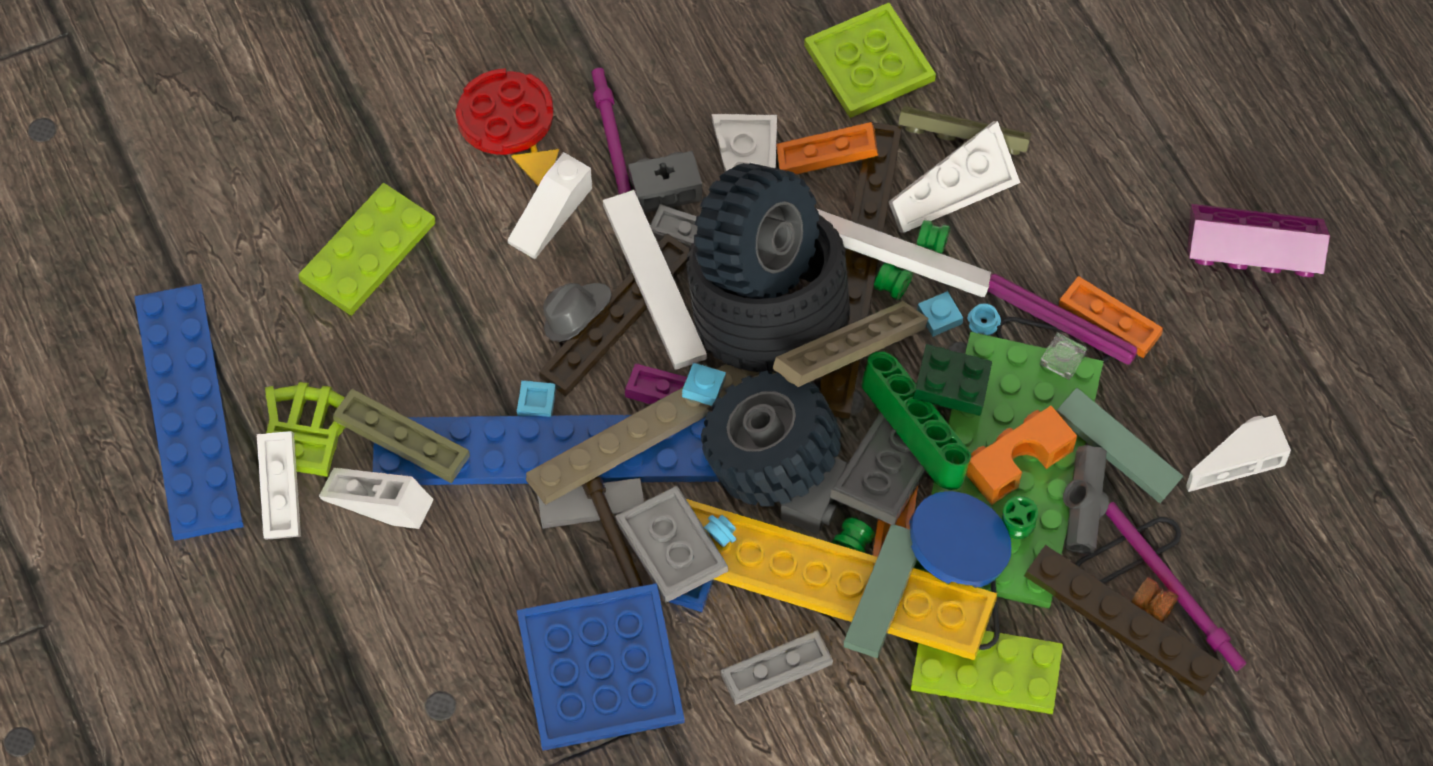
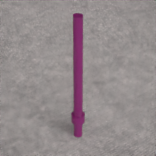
(604, 101)
(1216, 637)

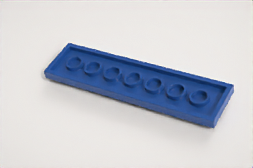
(188, 412)

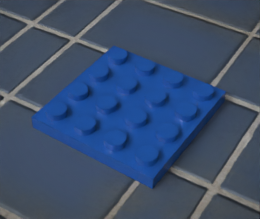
(600, 666)

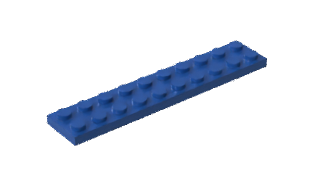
(512, 445)

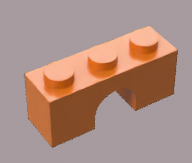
(1040, 436)

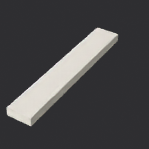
(910, 256)
(654, 280)

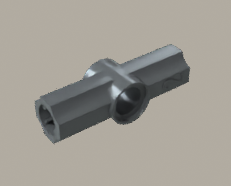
(1085, 499)

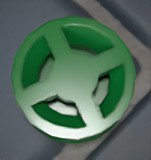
(933, 236)
(893, 280)
(1022, 509)
(854, 535)

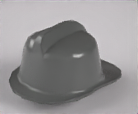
(572, 308)

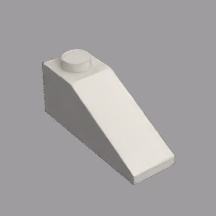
(551, 205)
(1250, 450)
(380, 496)

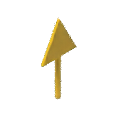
(536, 163)

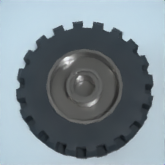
(756, 231)
(770, 439)

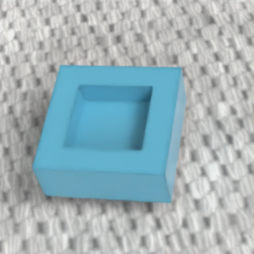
(941, 313)
(703, 384)
(536, 399)

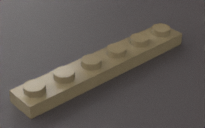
(849, 343)

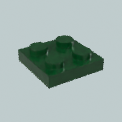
(953, 379)

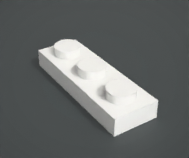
(278, 485)

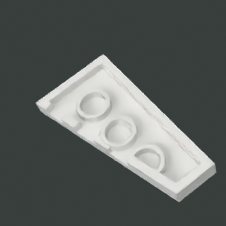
(746, 139)
(963, 177)

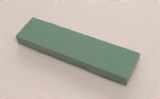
(1122, 447)
(882, 593)

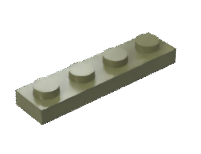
(951, 127)
(401, 435)

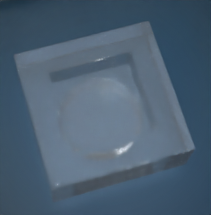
(1063, 356)

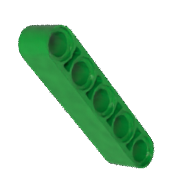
(916, 421)

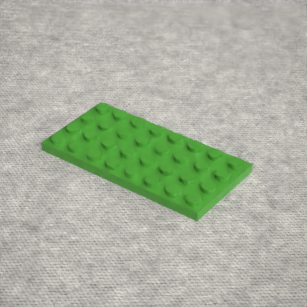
(1013, 392)

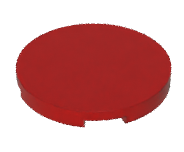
(504, 112)

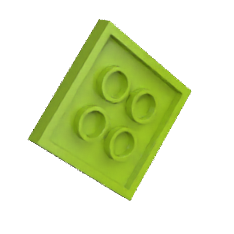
(869, 60)

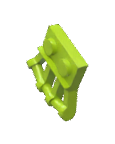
(312, 444)

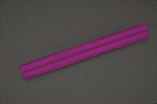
(1062, 319)

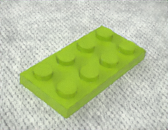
(367, 249)
(1009, 674)

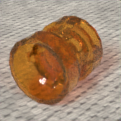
(1162, 603)

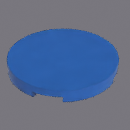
(959, 539)

